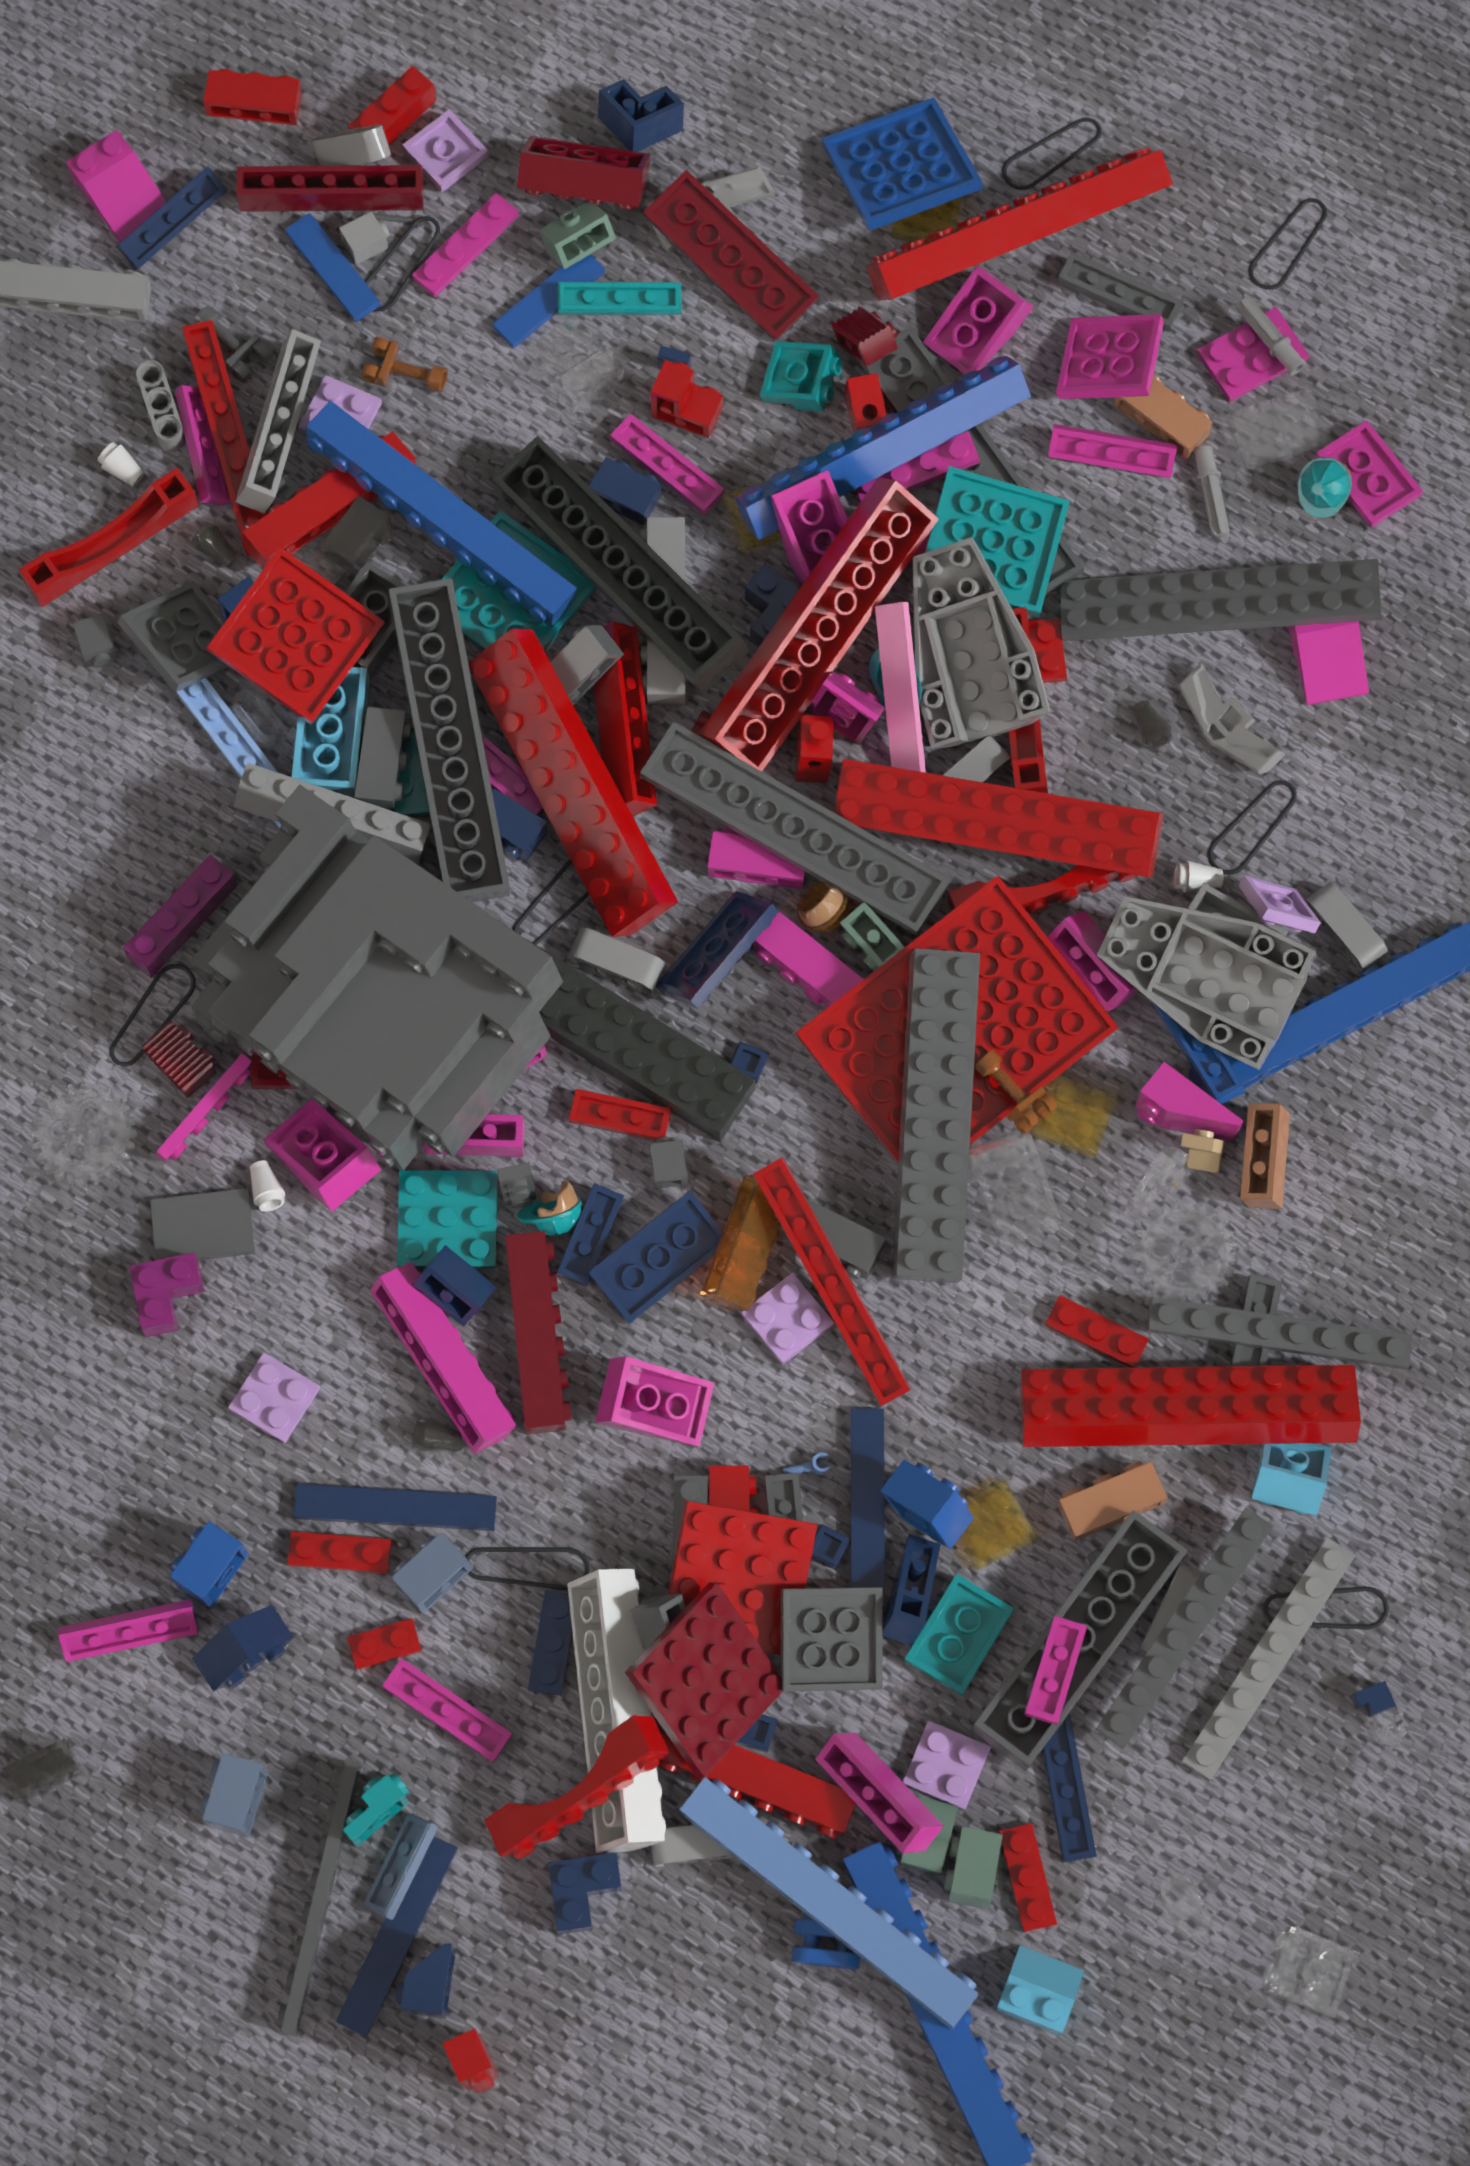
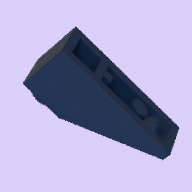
(911, 1590)

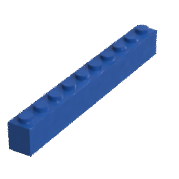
(895, 438)
(440, 514)
(1362, 1001)
(955, 2050)

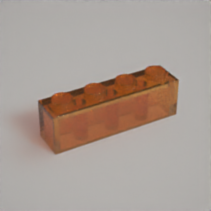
(742, 1249)

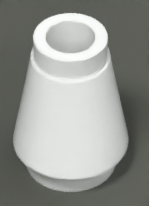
(120, 464)
(1191, 876)
(265, 1186)

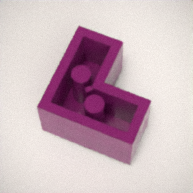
(158, 1284)

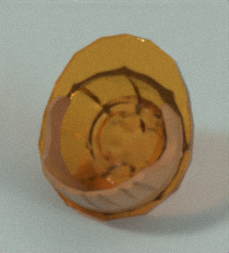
(822, 908)

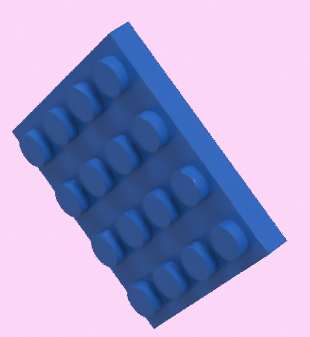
(901, 164)

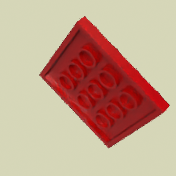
(295, 635)
(748, 1558)

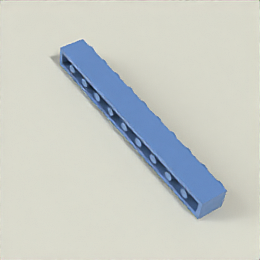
(829, 1903)

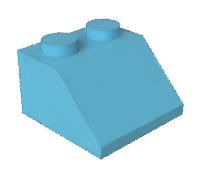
(1292, 1476)
(1040, 1990)

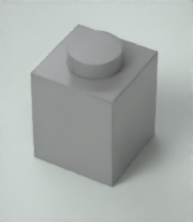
(364, 237)

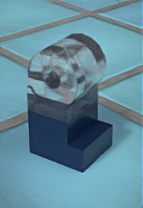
(1383, 1712)

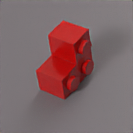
(682, 402)

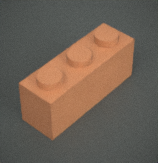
(1168, 417)
(1265, 1156)
(1111, 1500)

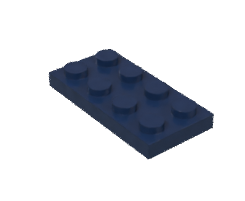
(717, 949)
(657, 1257)

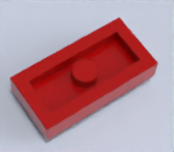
(1049, 649)
(384, 1644)

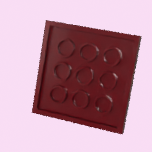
(705, 1679)

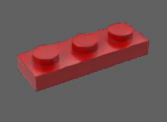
(619, 1115)
(1096, 1332)
(339, 1552)
(1028, 1878)

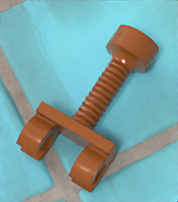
(389, 349)
(1020, 1114)

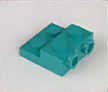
(801, 375)
(385, 1799)

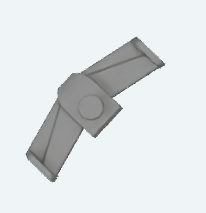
(732, 191)
(1226, 723)

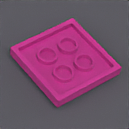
(1110, 356)

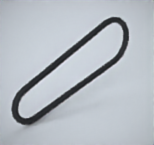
(1084, 119)
(1279, 231)
(416, 266)
(1242, 815)
(538, 899)
(140, 1003)
(526, 1549)
(1333, 1625)

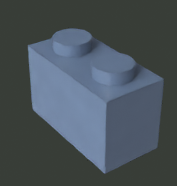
(431, 1572)

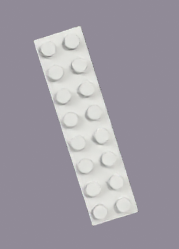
(604, 1649)

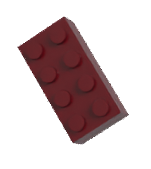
(583, 172)

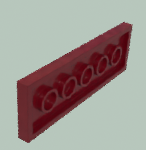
(731, 255)

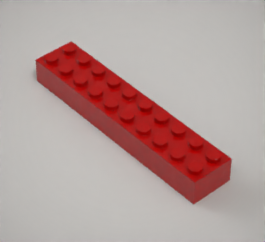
(1015, 226)
(819, 624)
(572, 783)
(999, 817)
(1189, 1405)

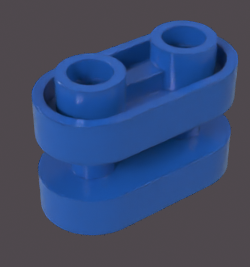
(812, 1956)

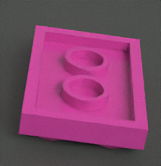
(1242, 359)
(1378, 478)

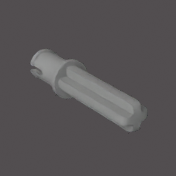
(1271, 336)
(1211, 490)

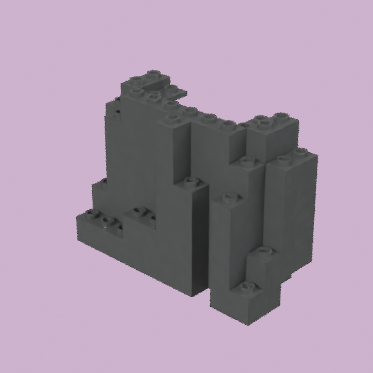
(374, 986)

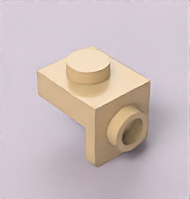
(1204, 1150)

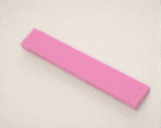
(900, 686)

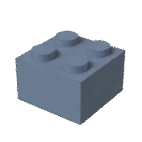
(233, 1795)

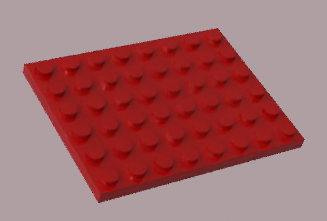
(1027, 1012)

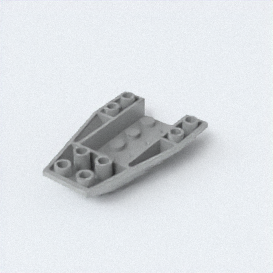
(970, 650)
(1210, 973)

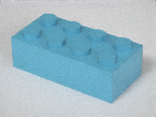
(331, 747)

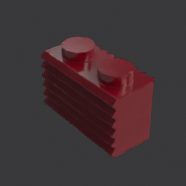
(865, 336)
(179, 1058)

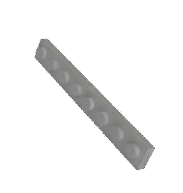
(1268, 1659)

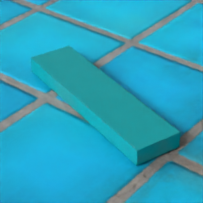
(619, 298)

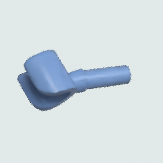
(809, 1466)

